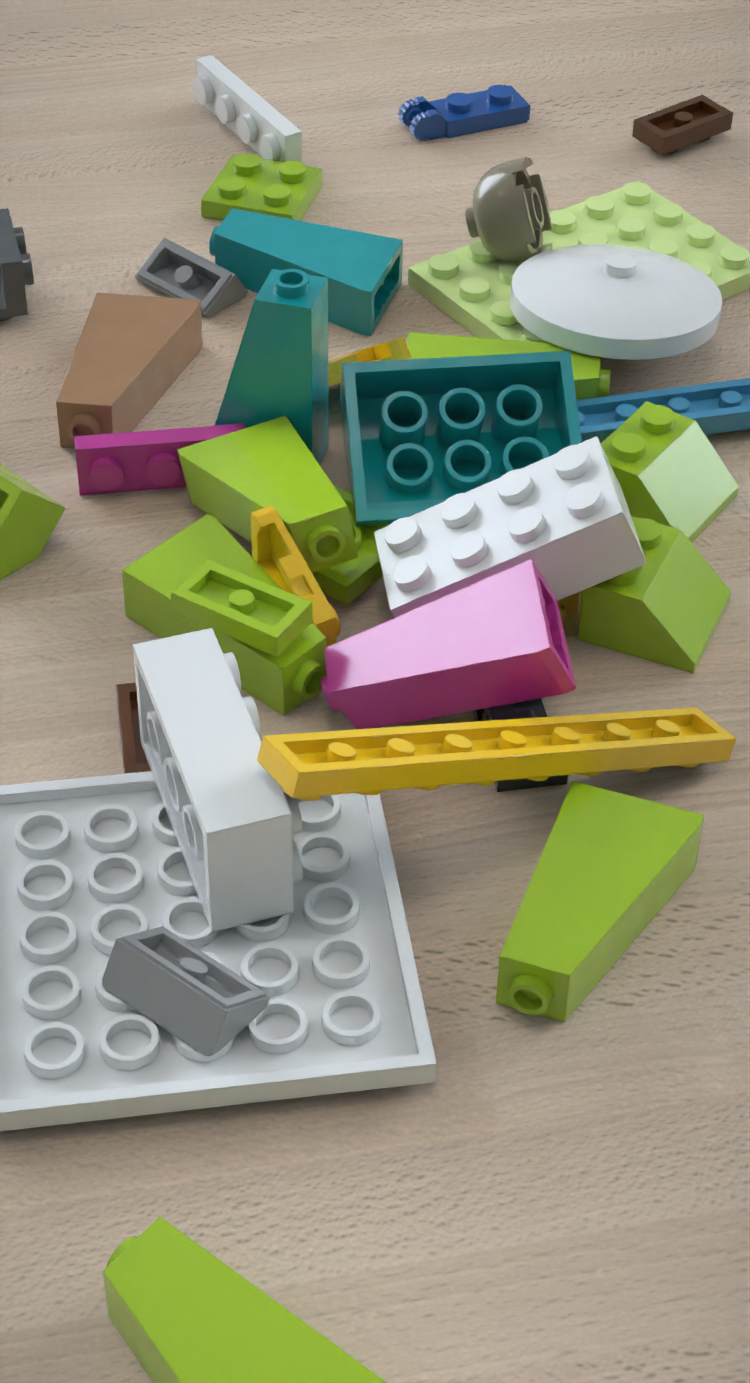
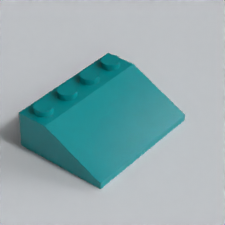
(450, 425)

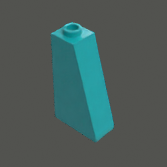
(359, 266)
(284, 360)

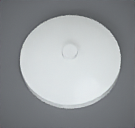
(615, 301)

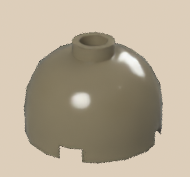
(510, 212)

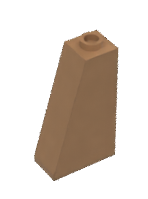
(126, 362)

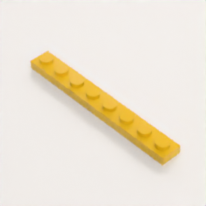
(490, 751)

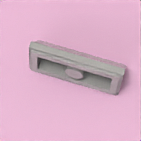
(189, 276)
(182, 989)

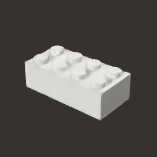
(556, 511)
(219, 799)

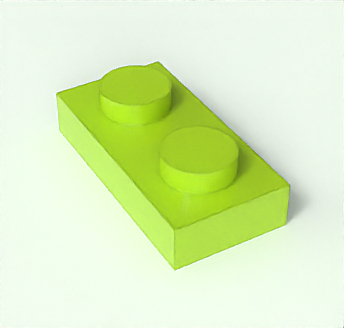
(242, 607)

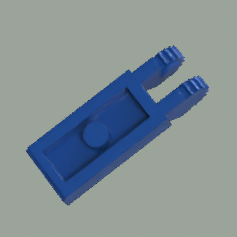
(464, 113)

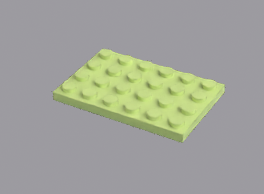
(477, 286)

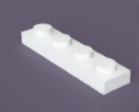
(246, 112)

